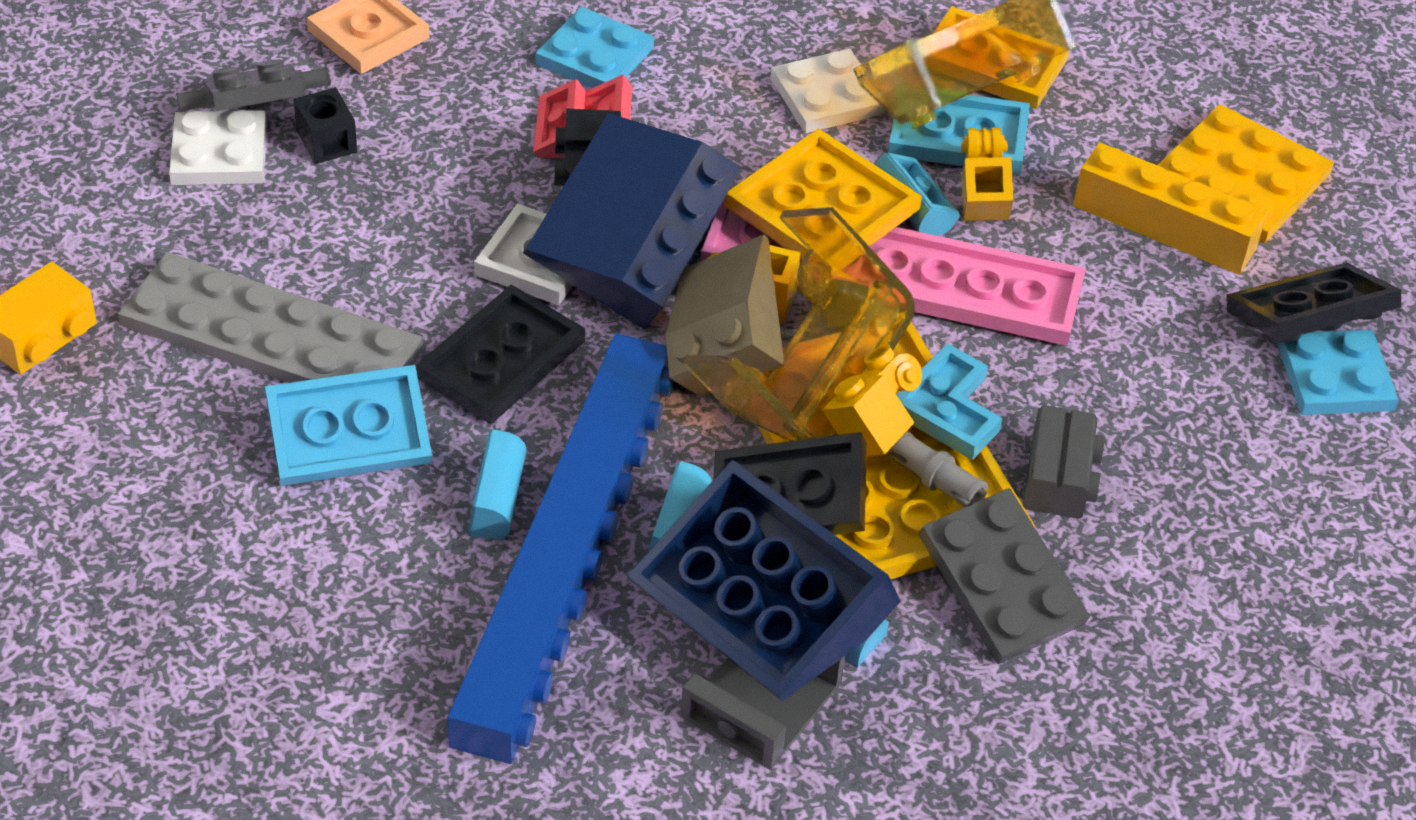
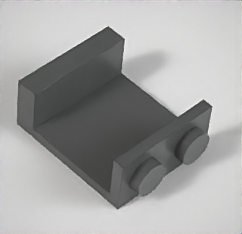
(750, 716)

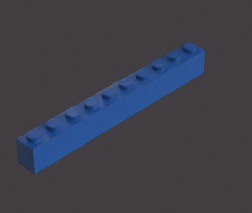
(561, 553)

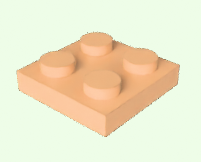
(367, 31)

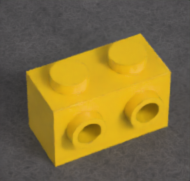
(42, 316)

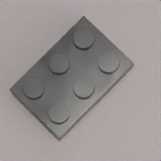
(1003, 576)

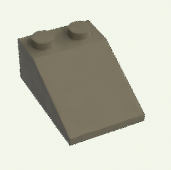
(726, 310)

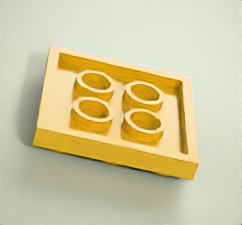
(1250, 164)
(821, 175)

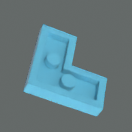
(943, 406)

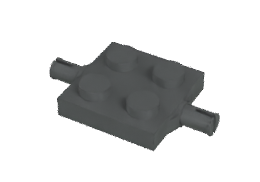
(268, 83)

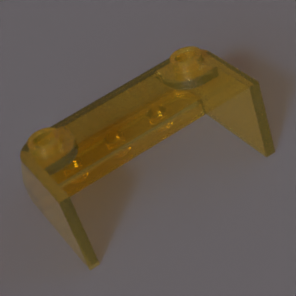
(965, 58)
(853, 312)

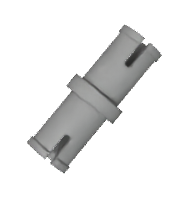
(938, 470)

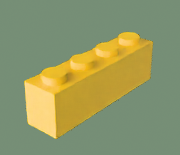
(1169, 208)

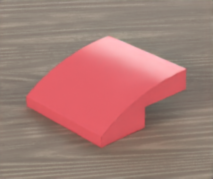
(552, 106)

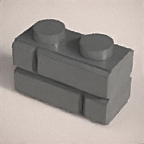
(1062, 462)

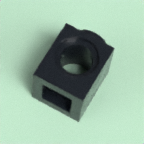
(325, 125)

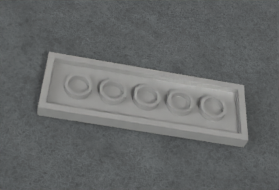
(260, 325)

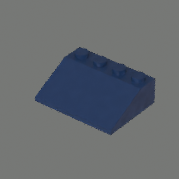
(632, 215)
(765, 583)

